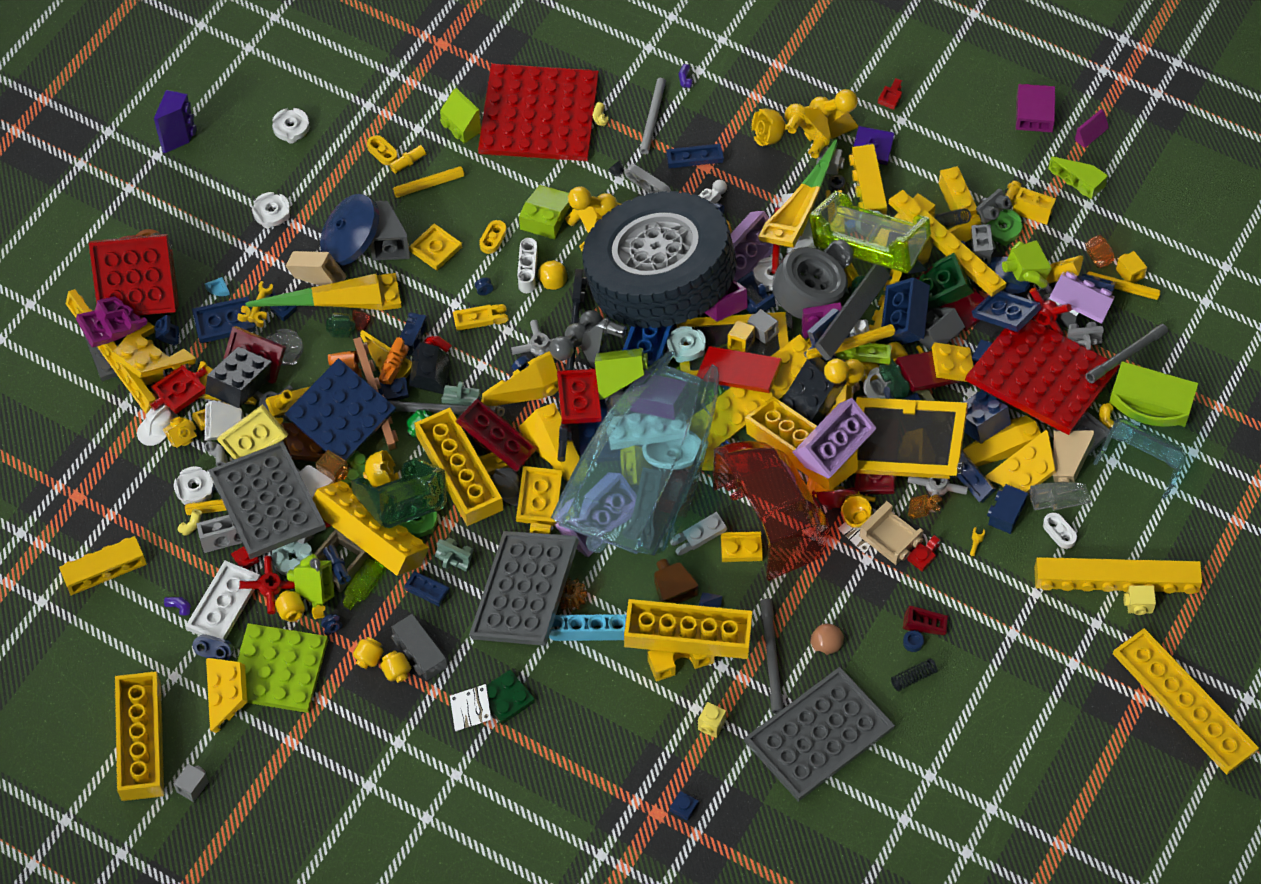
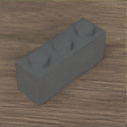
(418, 647)

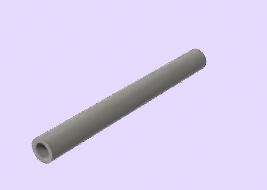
(652, 117)

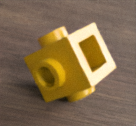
(180, 431)

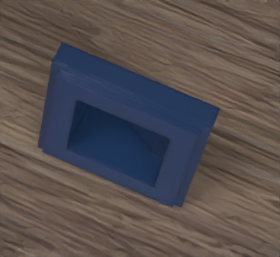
(710, 600)

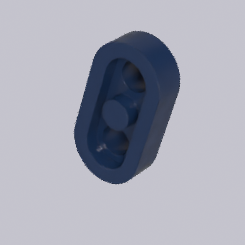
(212, 646)

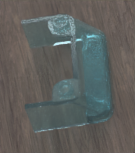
(1148, 442)

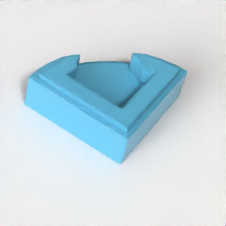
(217, 287)

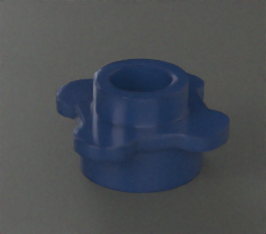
(331, 623)

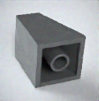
(390, 238)

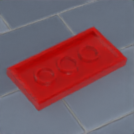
(742, 369)

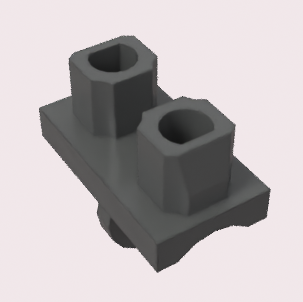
(992, 206)

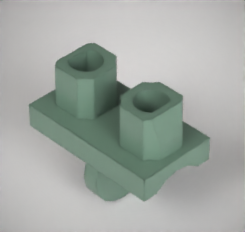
(459, 395)
(453, 555)

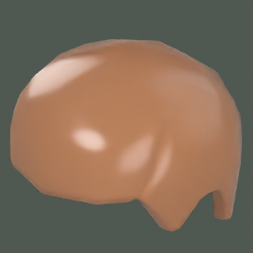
(827, 638)

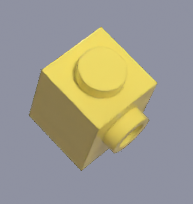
(1140, 599)
(711, 720)

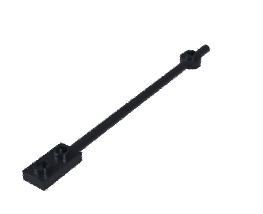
(578, 297)

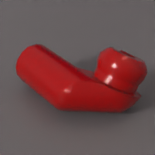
(438, 341)

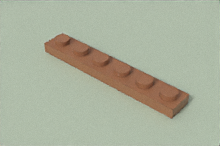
(368, 368)

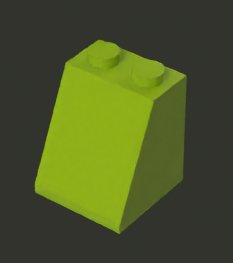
(619, 369)

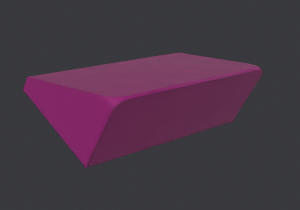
(1092, 129)

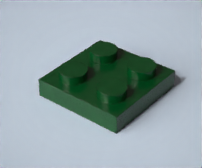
(507, 697)

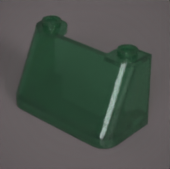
(405, 499)

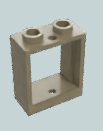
(338, 538)

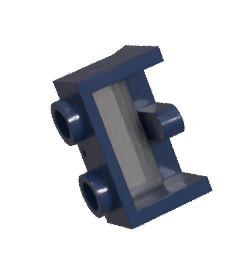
(756, 294)

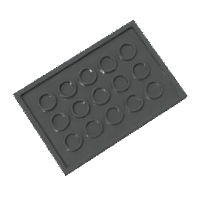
(266, 500)
(524, 588)
(819, 733)

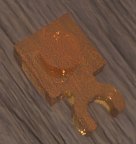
(921, 505)

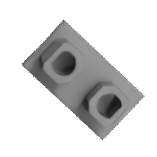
(1086, 336)

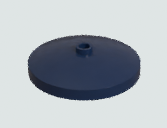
(350, 228)

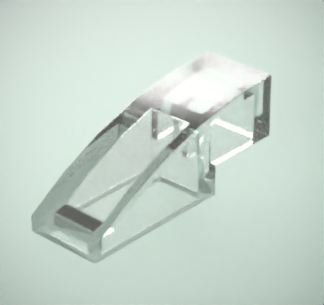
(1058, 495)

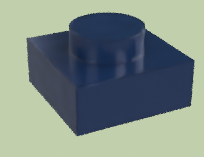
(683, 805)

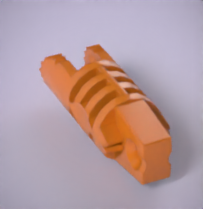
(393, 361)

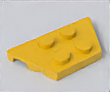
(1027, 466)
(225, 690)

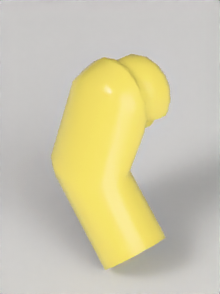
(597, 114)
(188, 528)

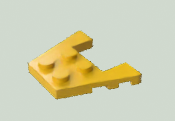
(146, 359)

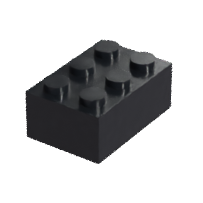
(238, 377)
(811, 391)

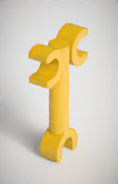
(254, 314)

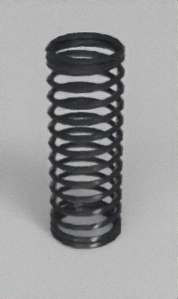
(960, 221)
(897, 683)

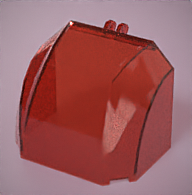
(780, 498)

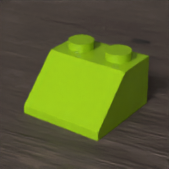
(460, 116)

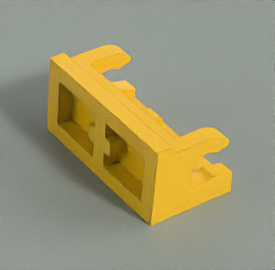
(1034, 205)

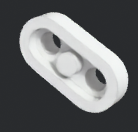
(1061, 531)

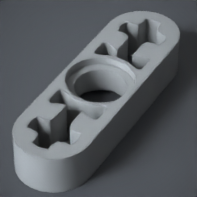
(645, 180)

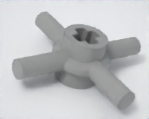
(538, 343)
(940, 489)

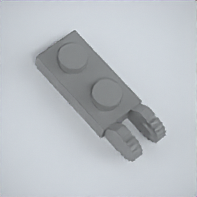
(699, 533)

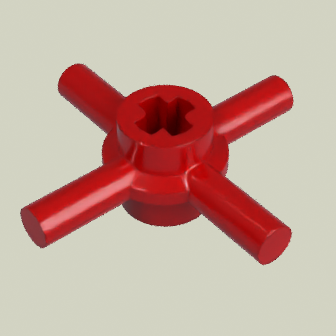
(1049, 311)
(263, 585)

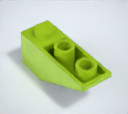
(1082, 176)

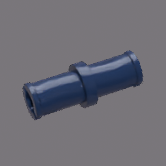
(338, 564)

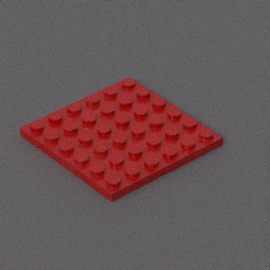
(538, 112)
(1041, 375)

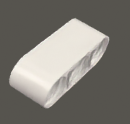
(527, 274)

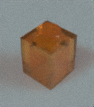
(332, 466)

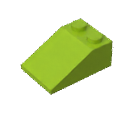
(544, 212)

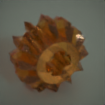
(1099, 251)
(573, 595)

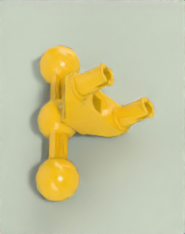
(814, 117)
(588, 207)
(850, 370)

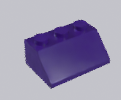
(174, 121)

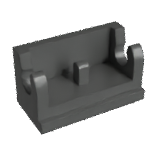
(982, 241)

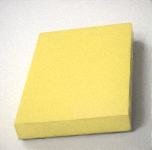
(252, 433)

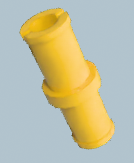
(407, 159)

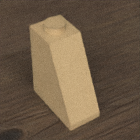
(315, 267)
(1070, 453)

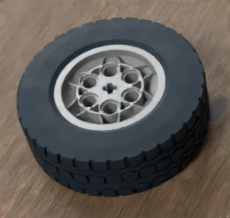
(659, 259)

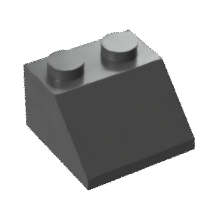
(941, 326)

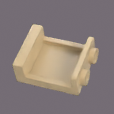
(890, 534)

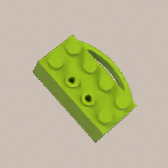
(1152, 396)

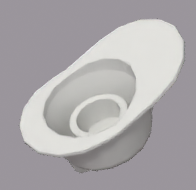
(874, 388)
(151, 429)

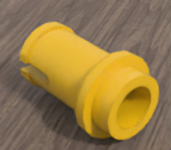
(1013, 189)

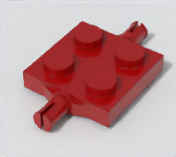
(179, 389)

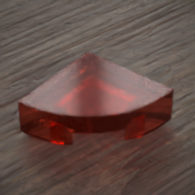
(361, 320)

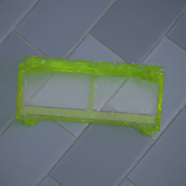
(870, 234)

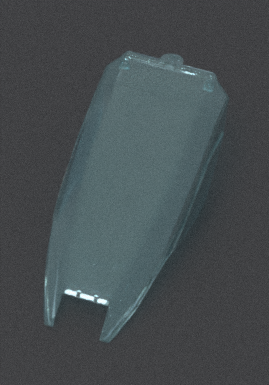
(642, 462)

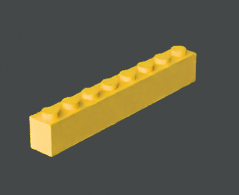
(1117, 574)

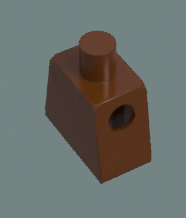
(674, 583)

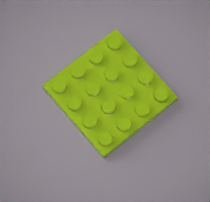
(281, 666)

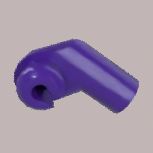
(684, 82)
(178, 602)

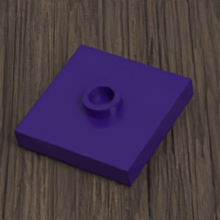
(881, 139)

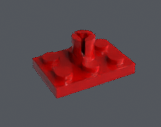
(578, 396)

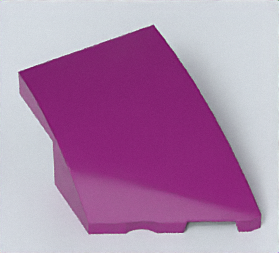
(109, 322)

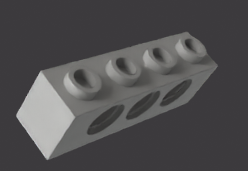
(217, 533)

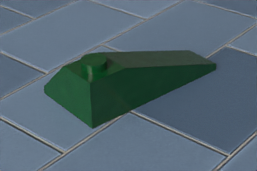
(947, 282)

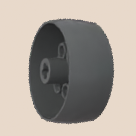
(799, 292)

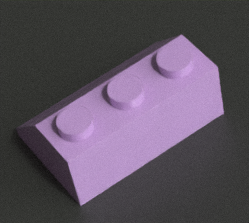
(1082, 296)

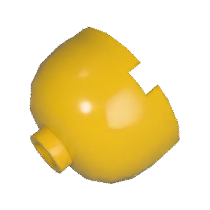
(768, 126)
(380, 469)

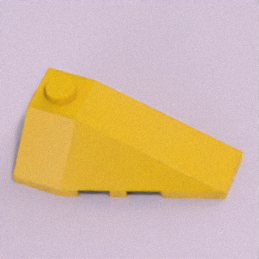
(530, 384)
(543, 431)
(1004, 443)

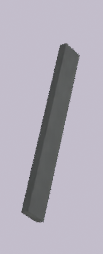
(852, 311)

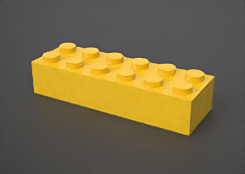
(786, 430)
(464, 472)
(391, 547)
(688, 629)
(139, 736)

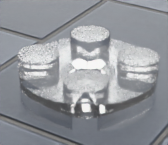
(293, 342)

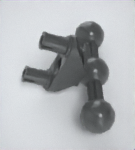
(589, 334)

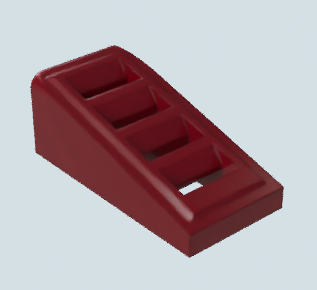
(916, 625)

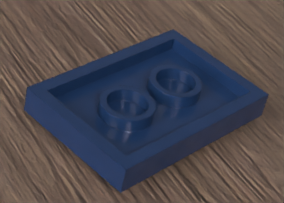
(1006, 310)
(217, 319)

